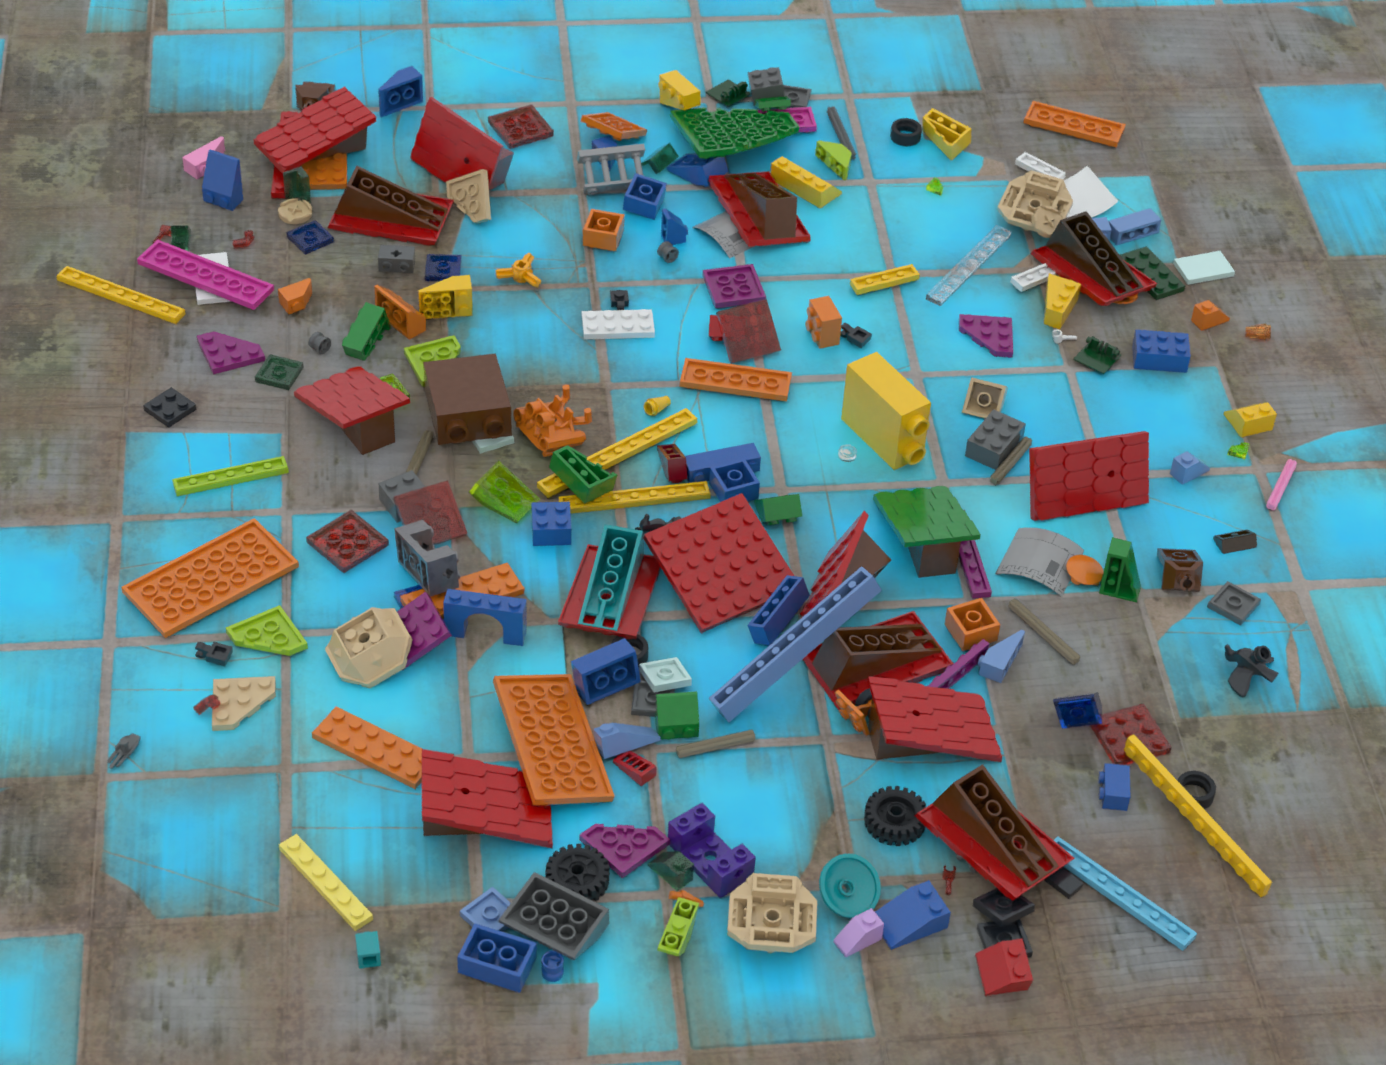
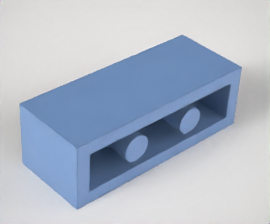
(1134, 226)

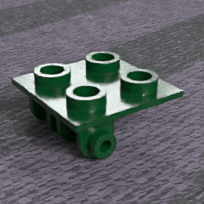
(729, 92)
(1098, 355)

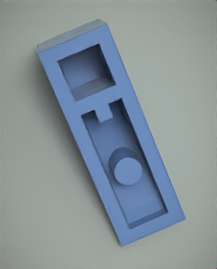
(1000, 657)
(620, 738)

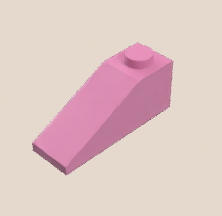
(195, 162)

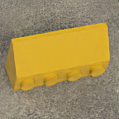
(803, 182)

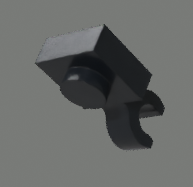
(619, 299)
(856, 336)
(216, 654)

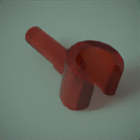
(164, 230)
(949, 876)

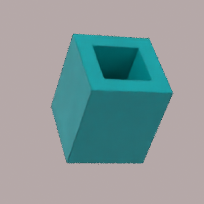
(368, 949)

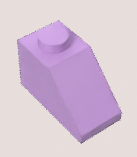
(860, 933)

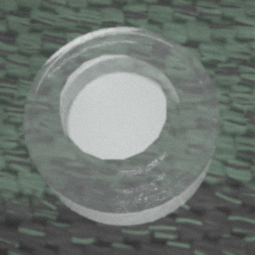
(847, 453)

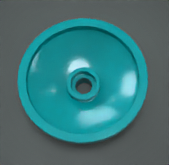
(859, 879)

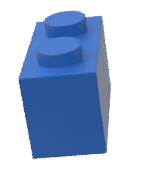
(1115, 786)

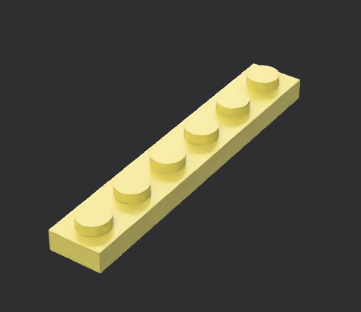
(326, 882)

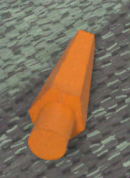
(683, 894)

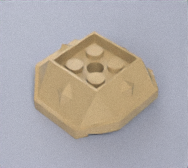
(1032, 192)
(370, 647)
(776, 899)

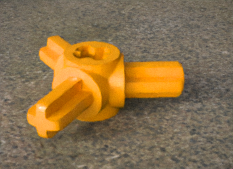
(520, 271)

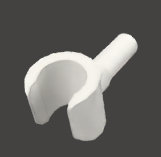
(1058, 337)

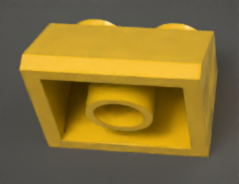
(1252, 419)

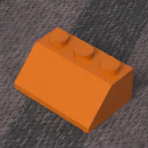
(400, 313)

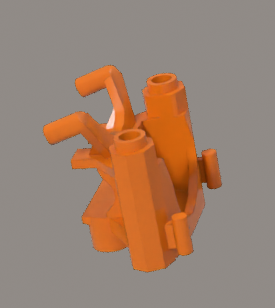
(539, 423)

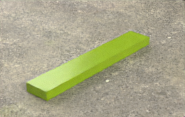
(230, 476)

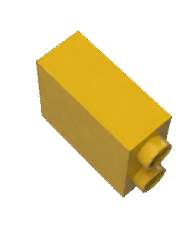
(886, 411)

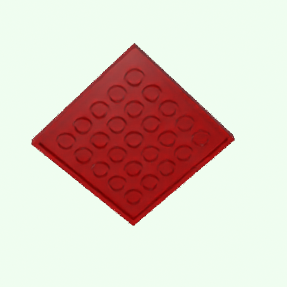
(719, 561)

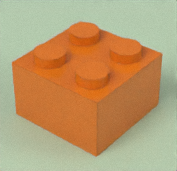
(603, 230)
(824, 322)
(972, 623)

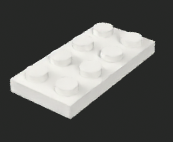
(618, 324)

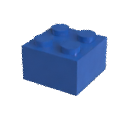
(644, 196)
(733, 479)
(551, 523)

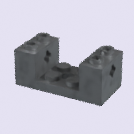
(430, 567)

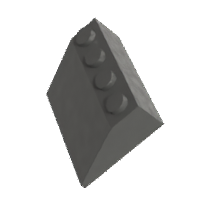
(556, 916)

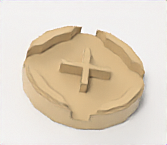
(295, 211)
(1046, 220)

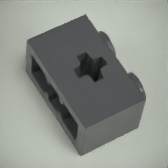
(396, 259)

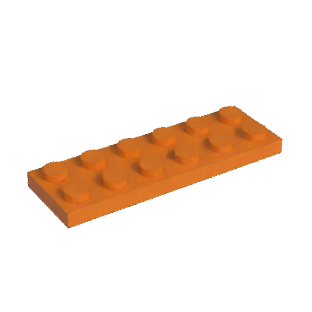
(1074, 124)
(735, 379)
(494, 580)
(371, 746)

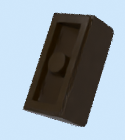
(1236, 541)

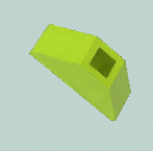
(835, 157)
(679, 927)

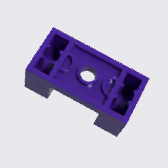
(695, 838)

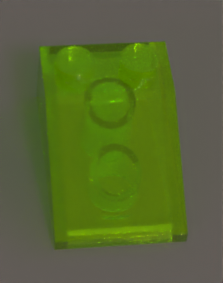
(503, 493)

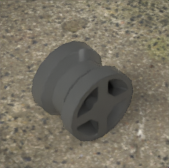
(667, 252)
(319, 342)

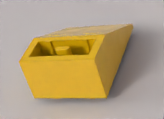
(447, 298)

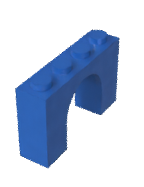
(507, 610)

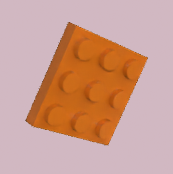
(613, 125)
(327, 172)

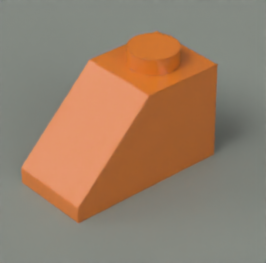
(295, 296)
(1208, 315)

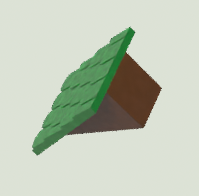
(929, 525)

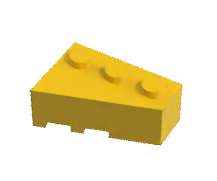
(678, 91)
(946, 133)
(1059, 300)

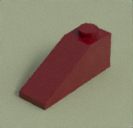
(673, 462)

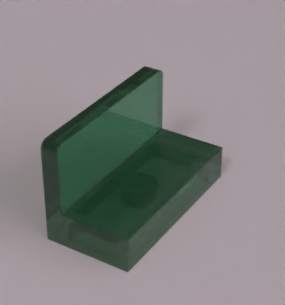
(661, 158)
(297, 184)

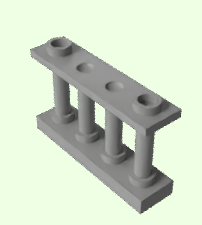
(603, 155)

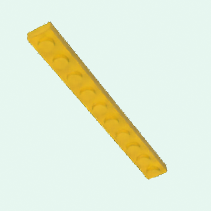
(627, 447)
(1197, 816)

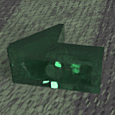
(181, 236)

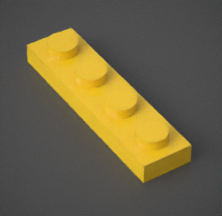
(884, 279)

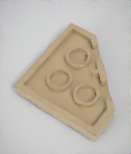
(471, 195)
(240, 699)

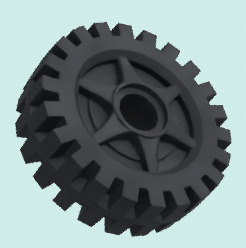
(892, 815)
(580, 870)

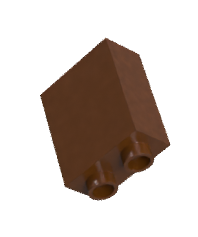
(467, 399)

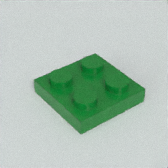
(779, 102)

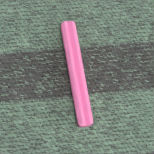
(1281, 484)

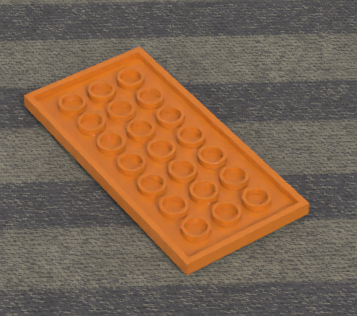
(209, 577)
(553, 739)

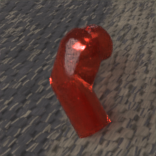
(244, 242)
(209, 701)

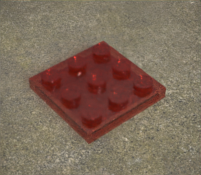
(520, 126)
(748, 331)
(436, 507)
(347, 541)
(1122, 724)

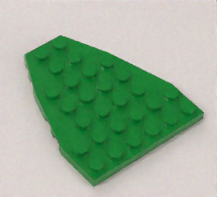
(731, 132)

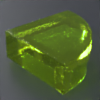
(935, 186)
(1239, 451)

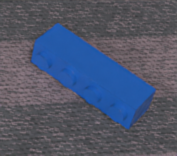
(699, 464)
(778, 610)

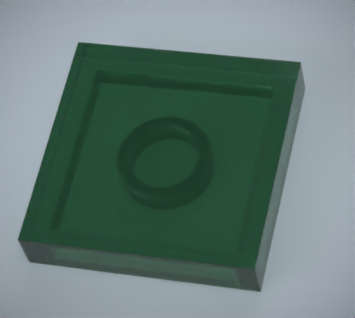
(279, 372)

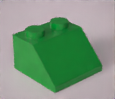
(779, 508)
(677, 715)

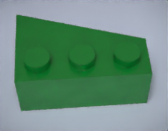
(580, 475)
(1120, 572)

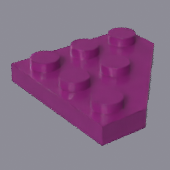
(990, 332)
(228, 352)
(625, 845)

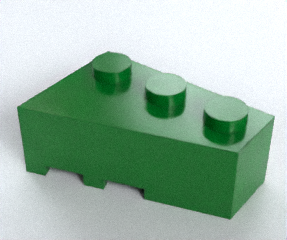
(366, 331)

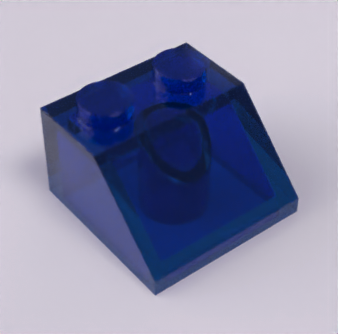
(1079, 710)

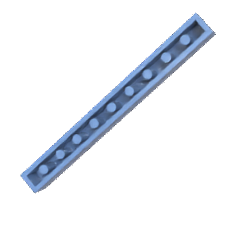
(795, 644)

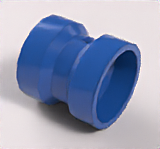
(552, 966)

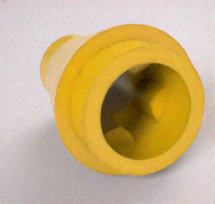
(656, 405)

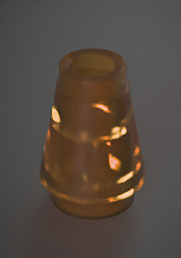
(1259, 331)

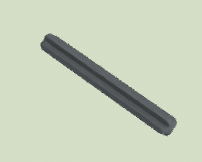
(840, 130)

